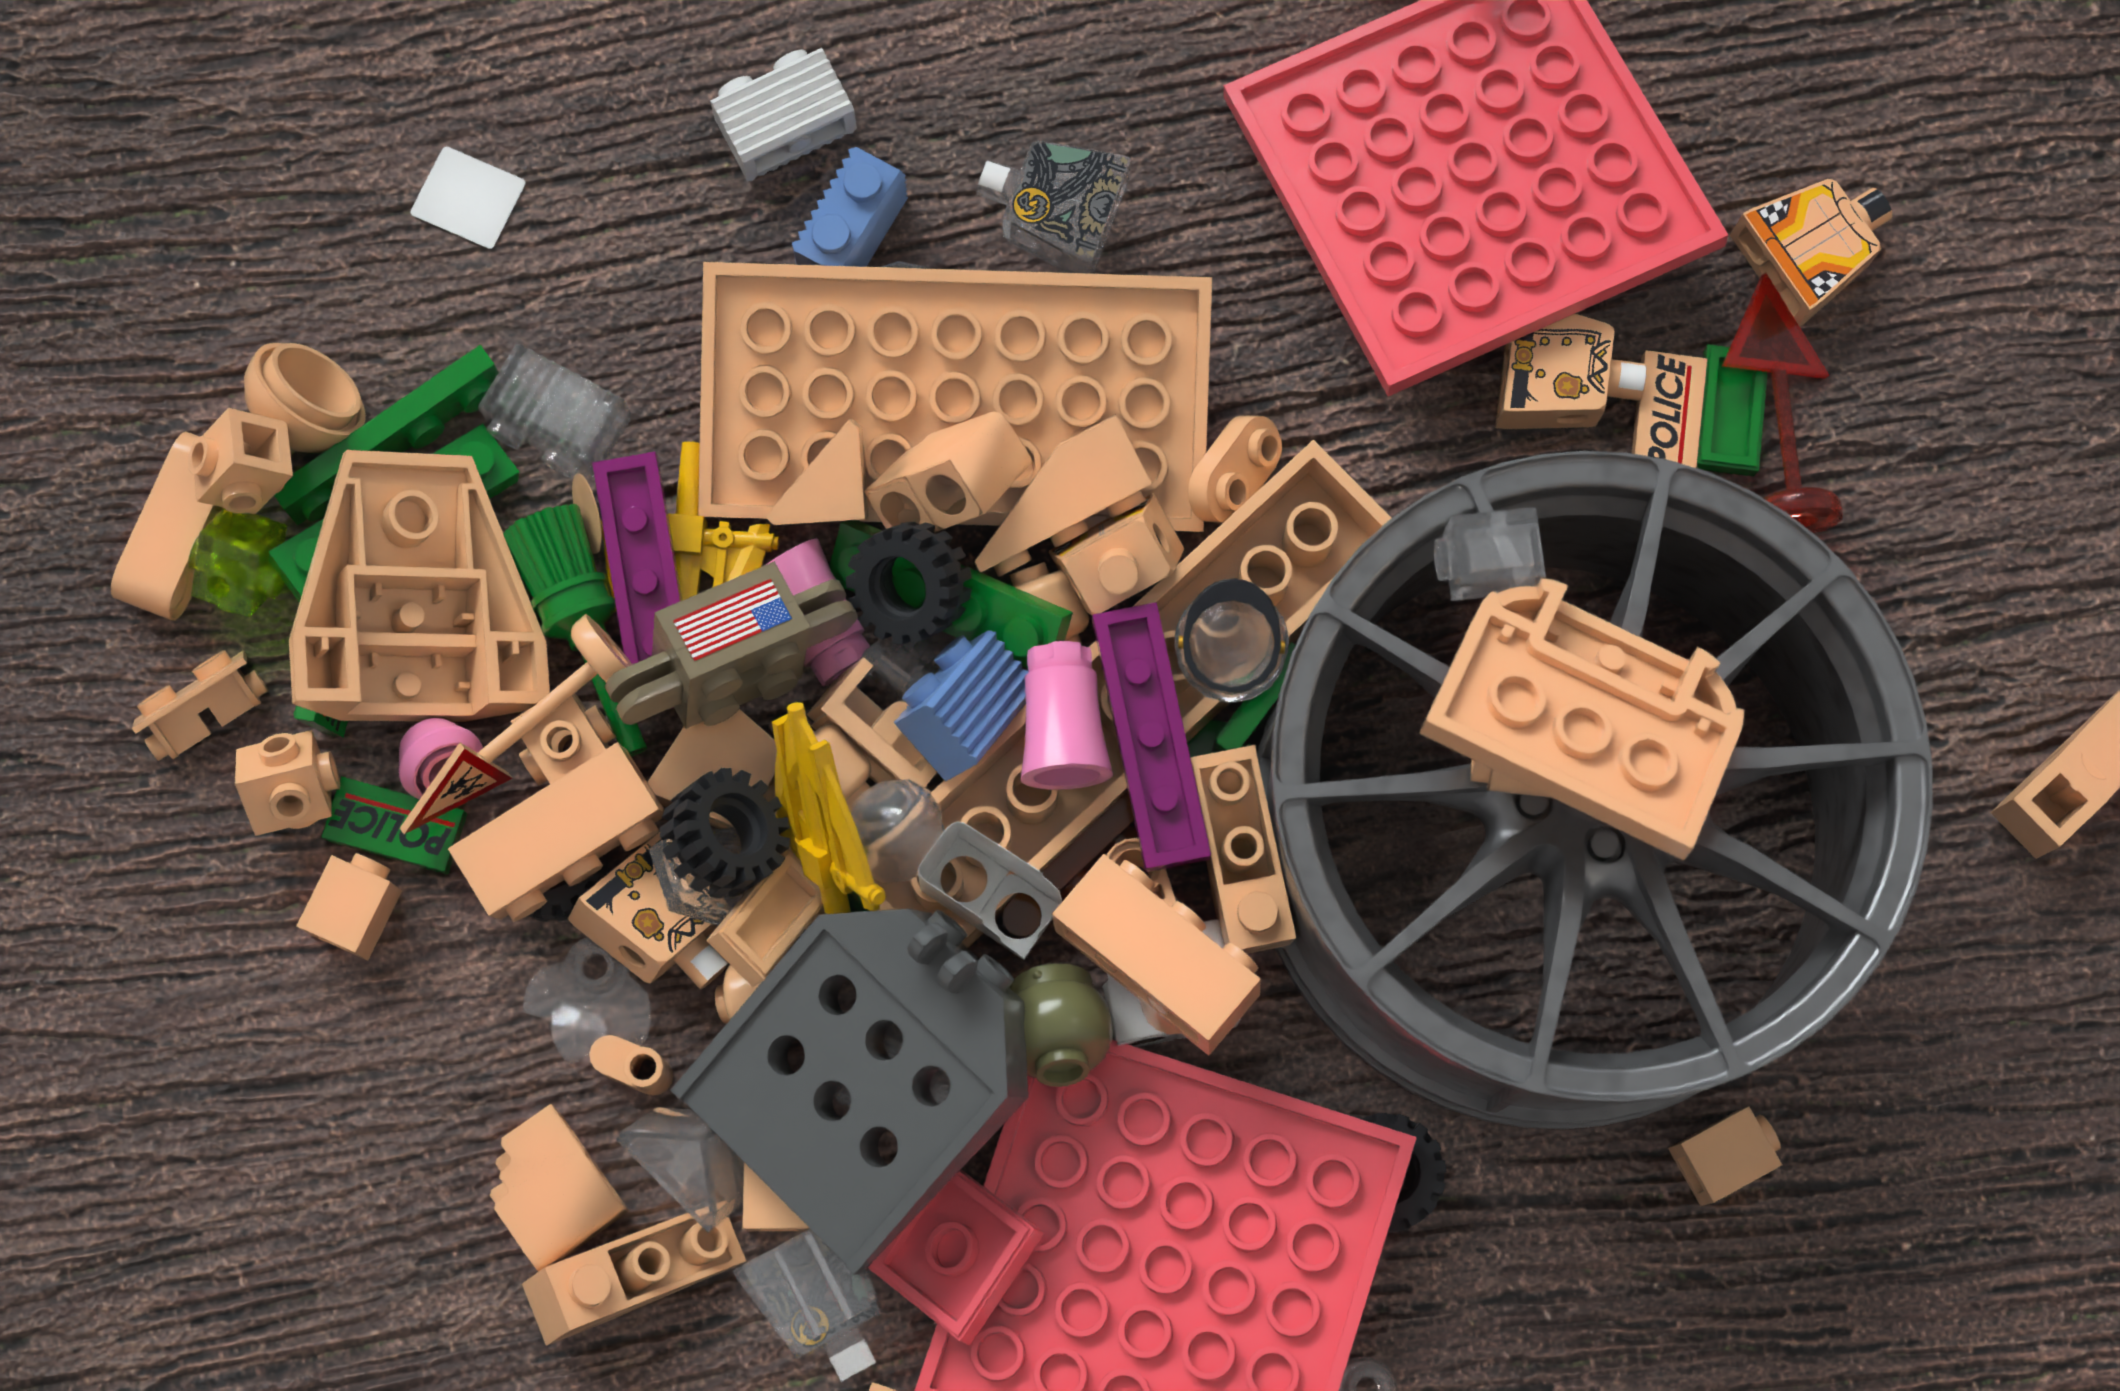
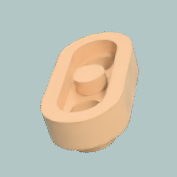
(1234, 467)

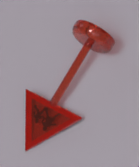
(1776, 344)

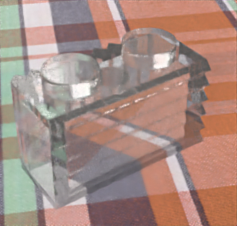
(553, 412)

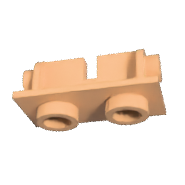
(176, 716)

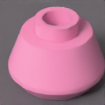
(427, 749)

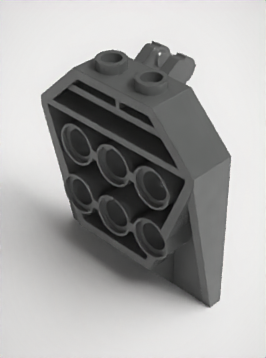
(784, 1123)

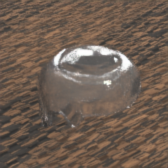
(896, 827)

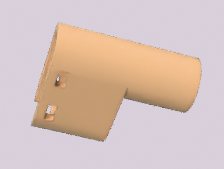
(622, 1060)

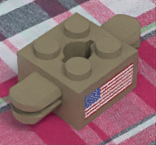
(730, 648)

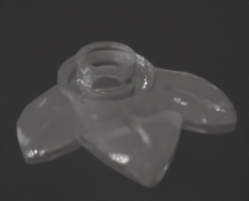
(587, 1007)

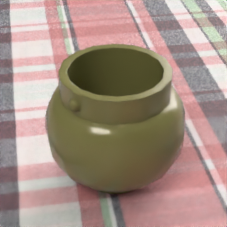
(1064, 1023)

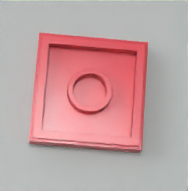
(958, 1256)

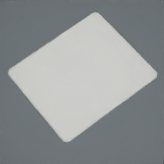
(468, 197)

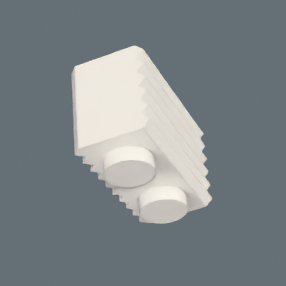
(783, 112)

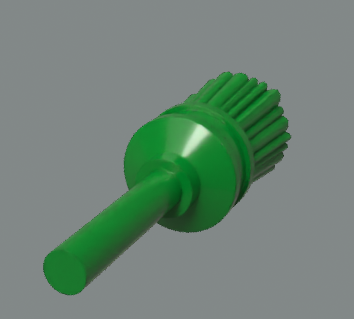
(565, 585)

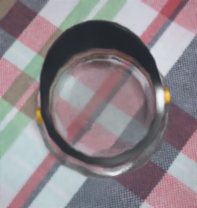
(1231, 641)

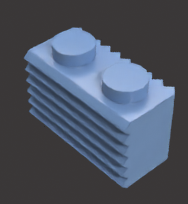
(853, 214)
(965, 704)

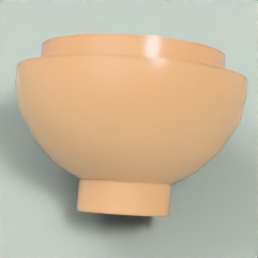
(306, 393)

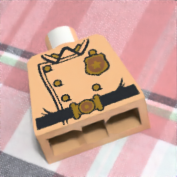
(1564, 376)
(633, 924)

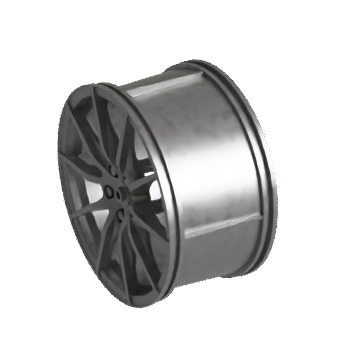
(1788, 616)

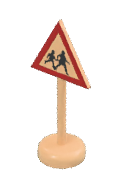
(474, 773)

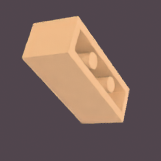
(559, 834)
(1158, 952)

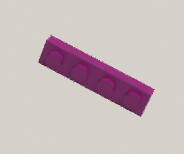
(637, 546)
(1151, 737)

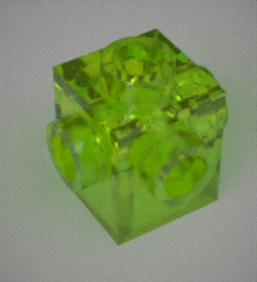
(234, 562)

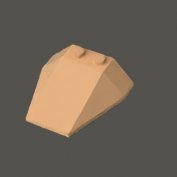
(414, 599)

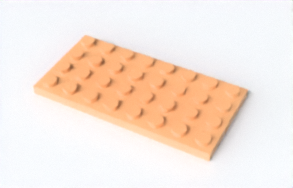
(929, 348)

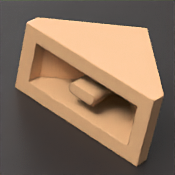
(830, 485)

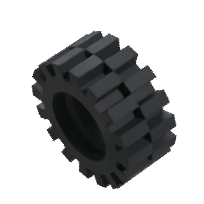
(700, 850)

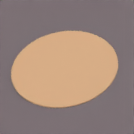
(585, 499)

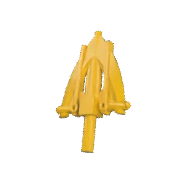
(716, 551)
(819, 817)

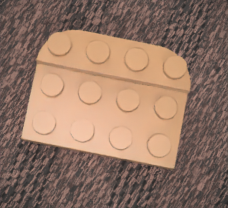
(1589, 715)

